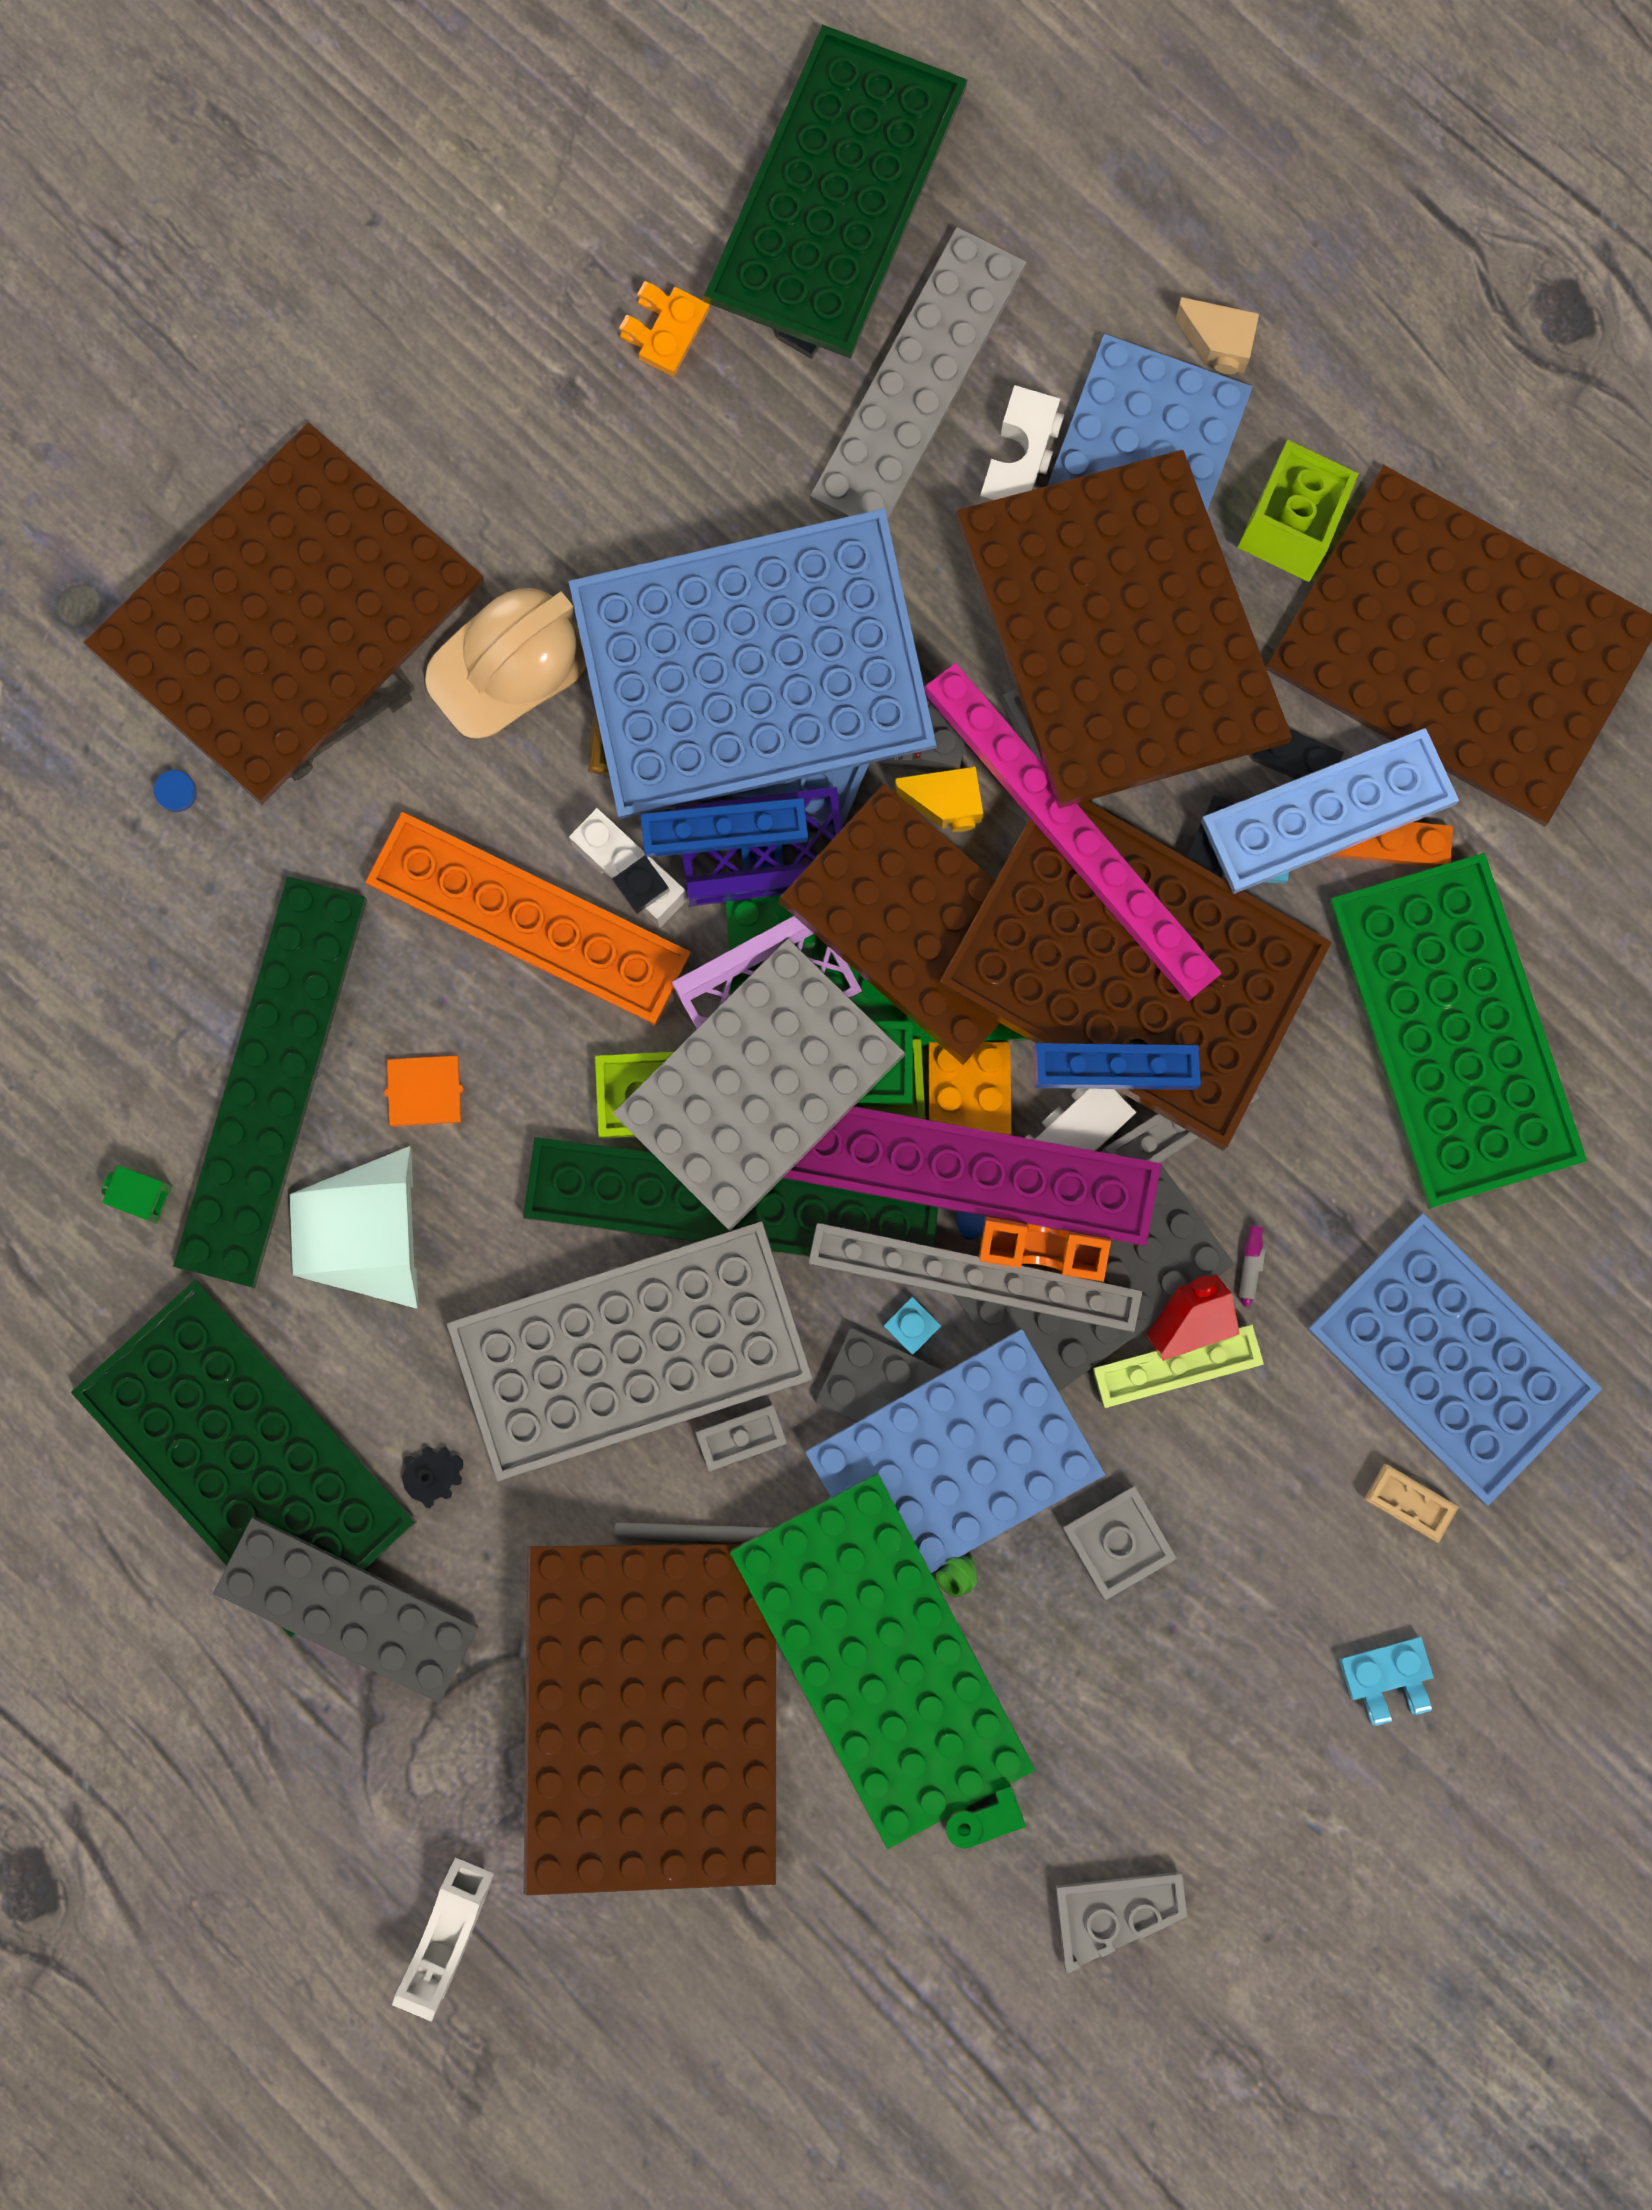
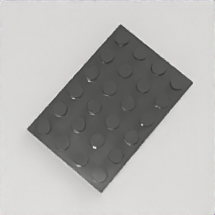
(1175, 1255)

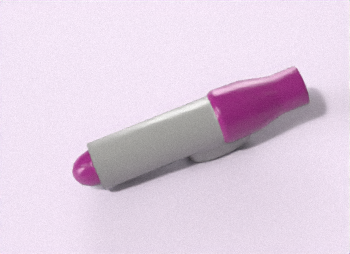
(1253, 1263)

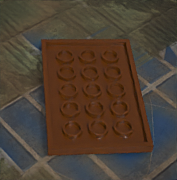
(895, 909)

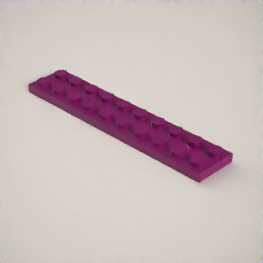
(985, 1174)

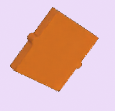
(424, 1091)

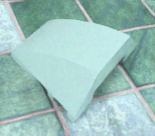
(359, 1230)

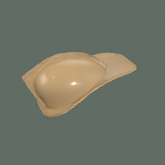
(506, 661)

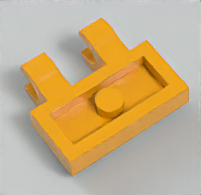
(673, 331)

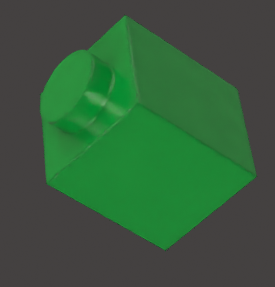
(135, 1193)

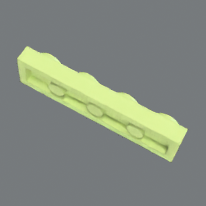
(1150, 1375)

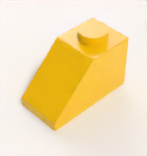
(944, 797)

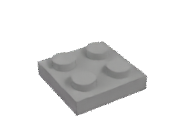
(1119, 1543)

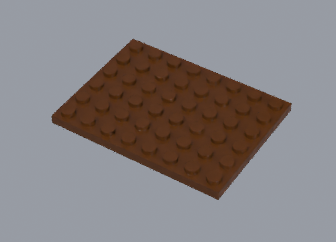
(284, 612)
(1122, 628)
(1467, 636)
(1069, 973)
(647, 1721)

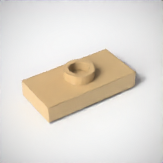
(1411, 1503)

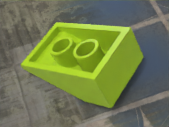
(1298, 511)

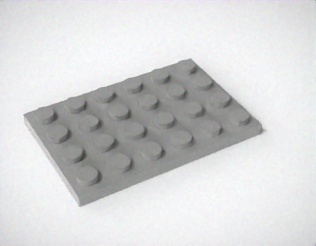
(759, 1084)

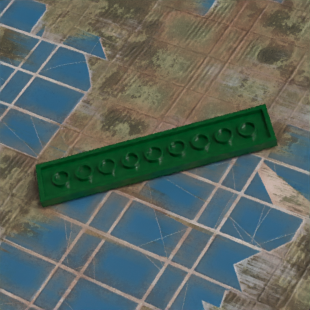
(270, 1082)
(642, 1196)

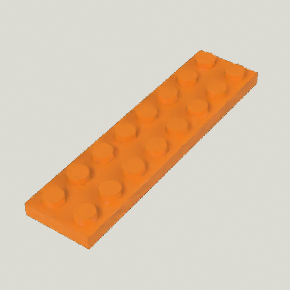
(528, 918)

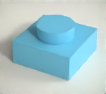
(912, 1326)

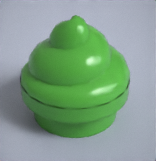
(958, 1576)

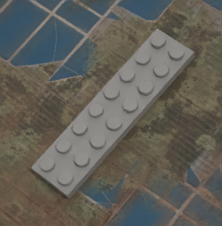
(919, 378)

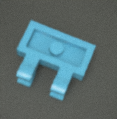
(1386, 1669)

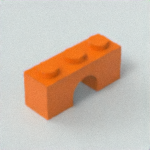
(1022, 1243)

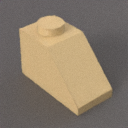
(1218, 333)

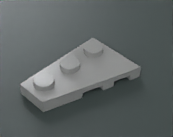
(1114, 1912)

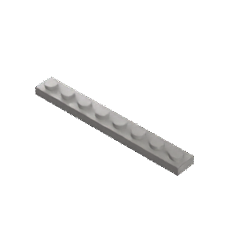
(970, 1278)

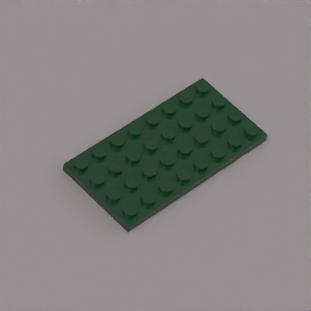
(835, 191)
(235, 1437)

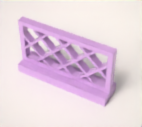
(744, 957)

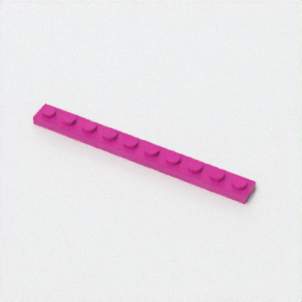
(1072, 833)

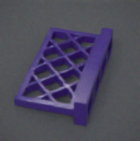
(764, 881)

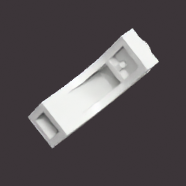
(444, 1939)

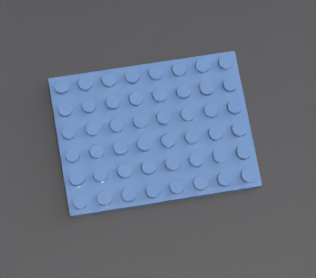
(752, 664)

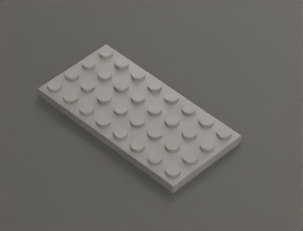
(629, 1351)

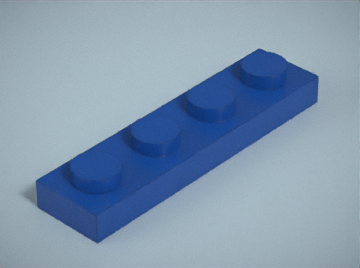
(724, 827)
(1116, 1066)

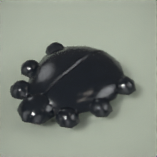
(431, 1475)

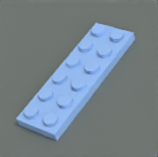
(1329, 810)

